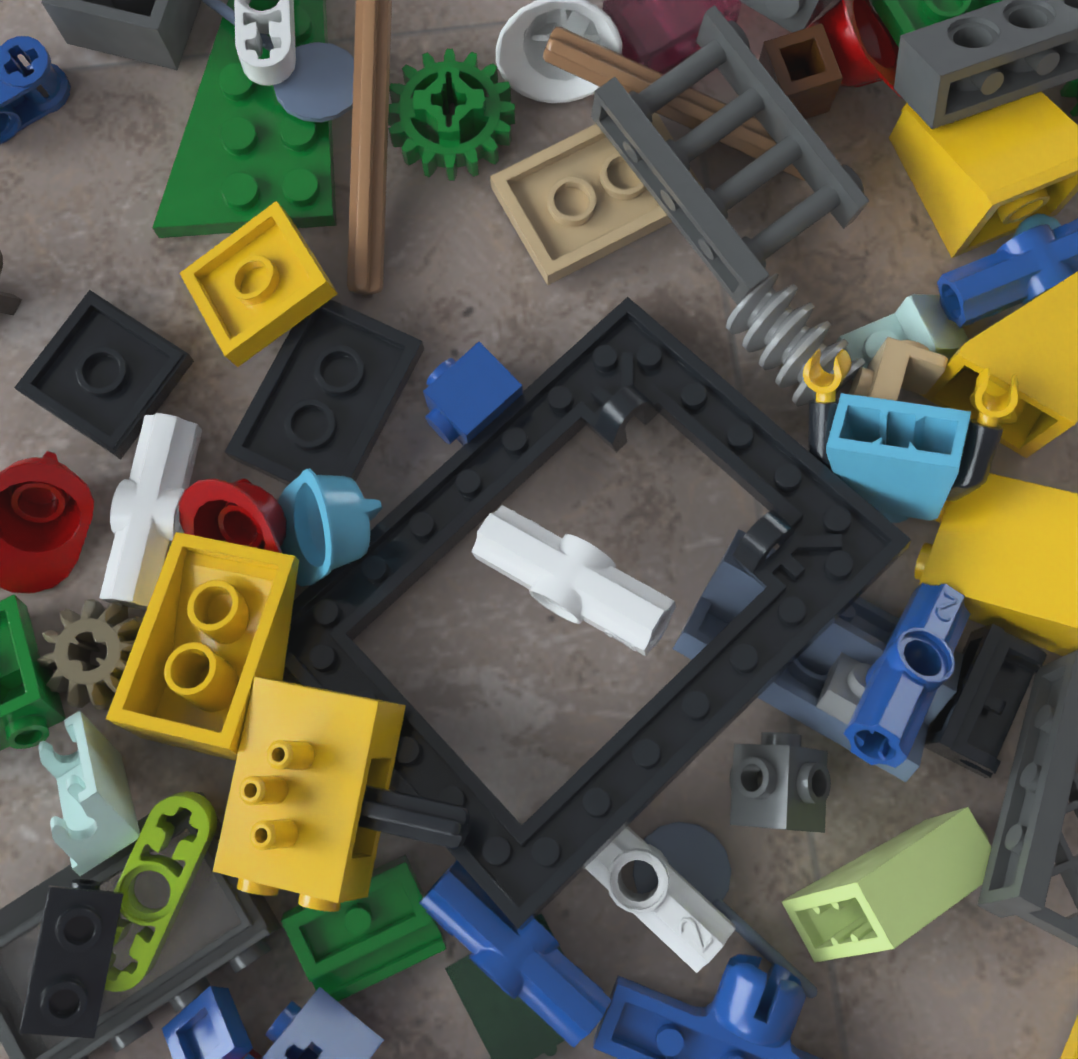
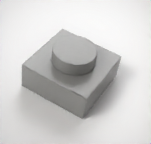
(843, 688)

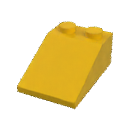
(205, 636)

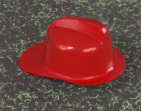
(860, 43)
(233, 514)
(41, 523)

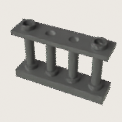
(703, 213)

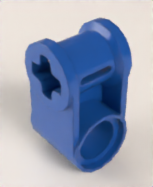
(19, 97)

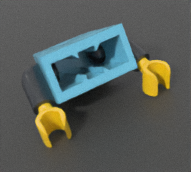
(899, 452)

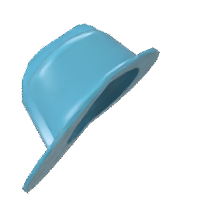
(325, 523)

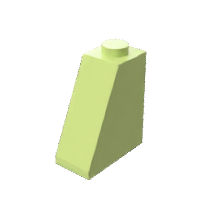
(892, 888)

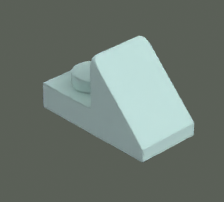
(916, 319)

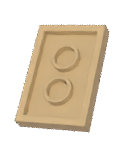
(578, 202)

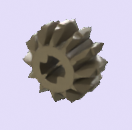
(73, 651)

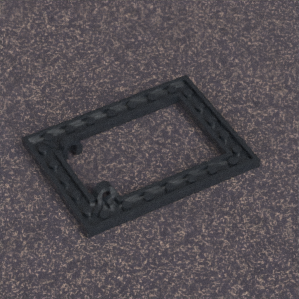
(825, 561)

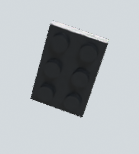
(325, 396)

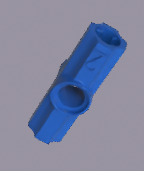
(1012, 275)
(907, 675)
(517, 960)

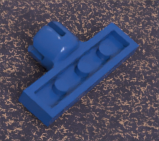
(745, 1020)

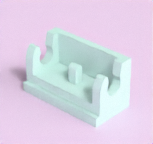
(92, 795)

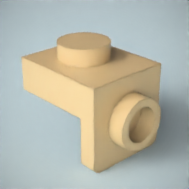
(899, 366)

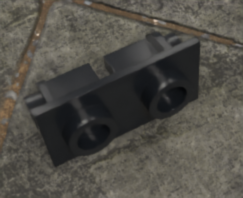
(71, 960)

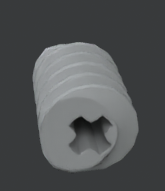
(786, 337)

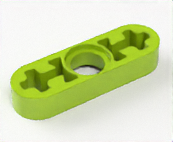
(192, 849)

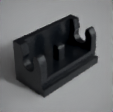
(987, 698)

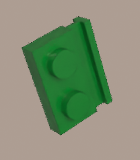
(367, 935)

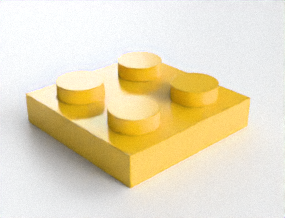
(257, 284)

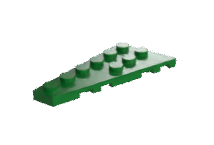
(246, 148)

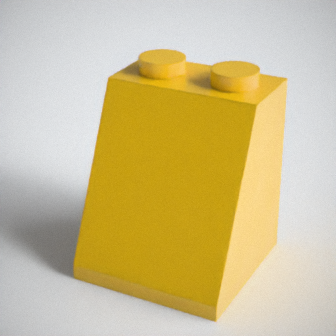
(990, 168)
(1037, 347)
(1012, 559)

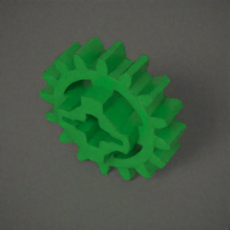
(422, 109)

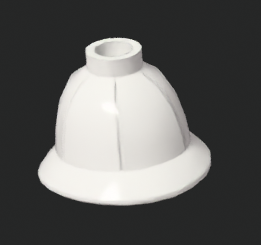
(526, 36)

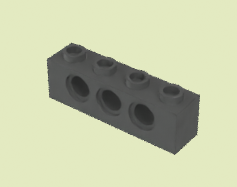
(987, 58)

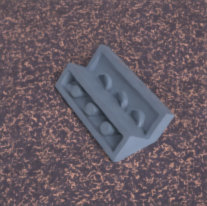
(857, 632)

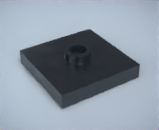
(104, 374)

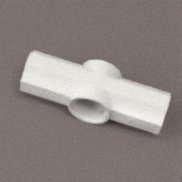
(147, 508)
(573, 579)
(670, 910)

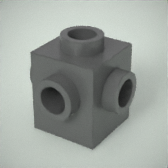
(779, 784)

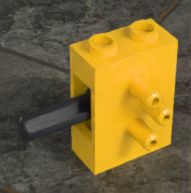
(318, 795)

